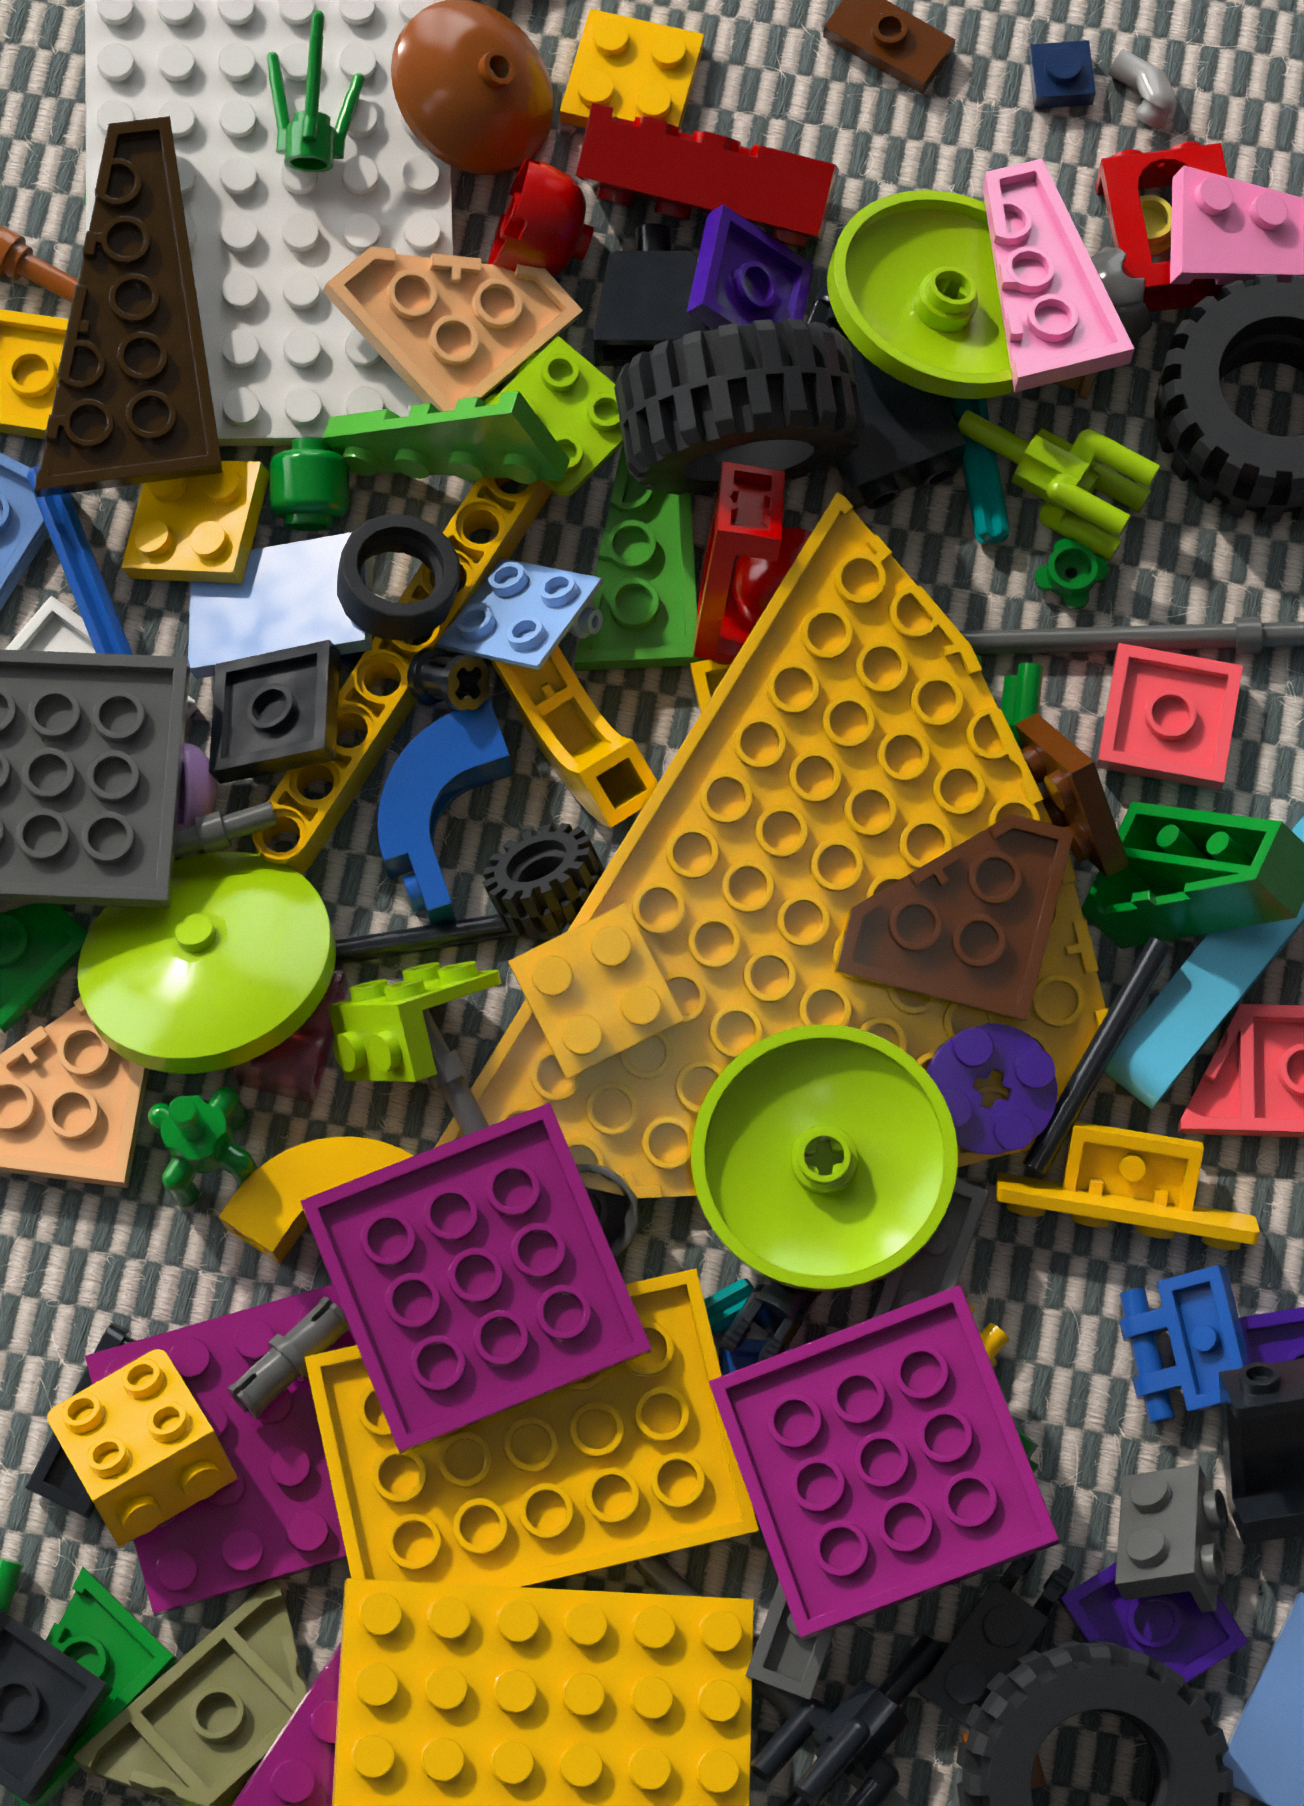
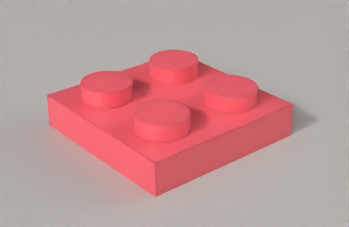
(1169, 716)

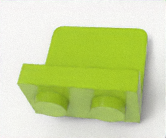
(575, 407)
(383, 1025)

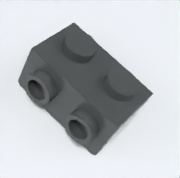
(1171, 1536)

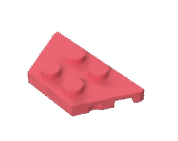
(1253, 1077)

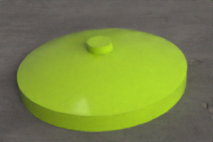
(923, 293)
(214, 973)
(824, 1157)

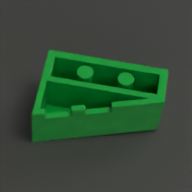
(1196, 875)

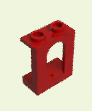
(1119, 181)
(746, 524)

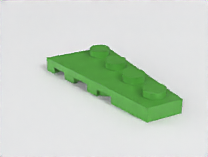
(462, 442)
(646, 579)

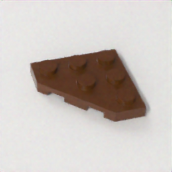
(967, 921)

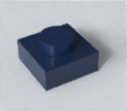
(1061, 74)

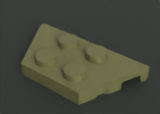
(211, 1713)

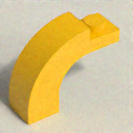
(580, 745)
(268, 1204)

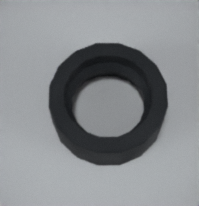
(398, 535)

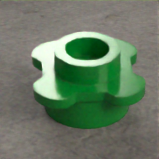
(1071, 555)

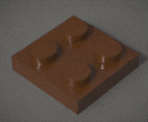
(1072, 794)

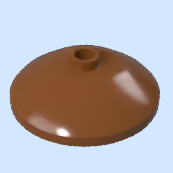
(455, 99)

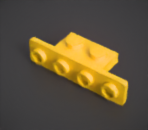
(1130, 1181)

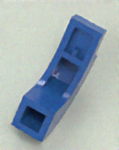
(429, 774)

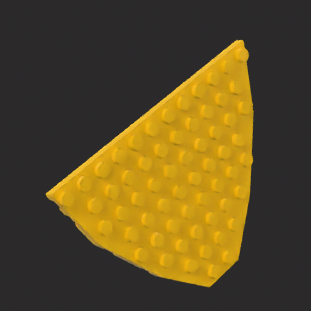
(812, 780)

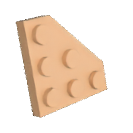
(450, 319)
(69, 1104)

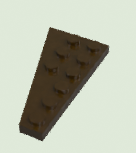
(133, 353)

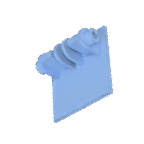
(524, 614)

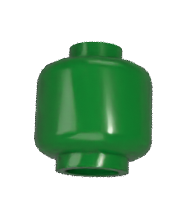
(309, 485)

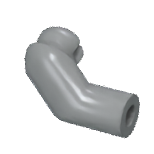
(1150, 83)

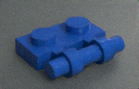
(1203, 1335)

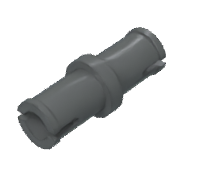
(286, 1358)

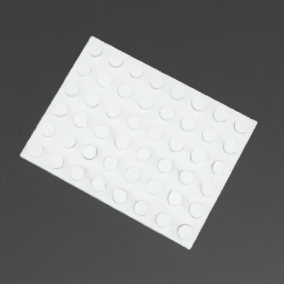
(255, 227)

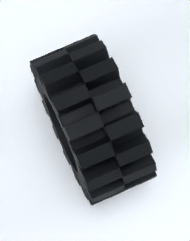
(543, 879)

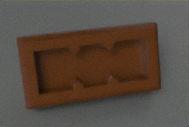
(890, 40)

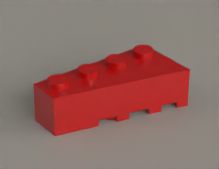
(703, 172)

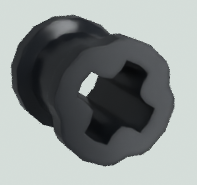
(438, 684)

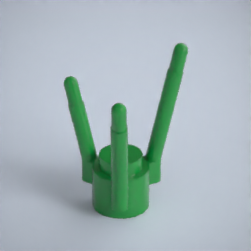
(310, 140)

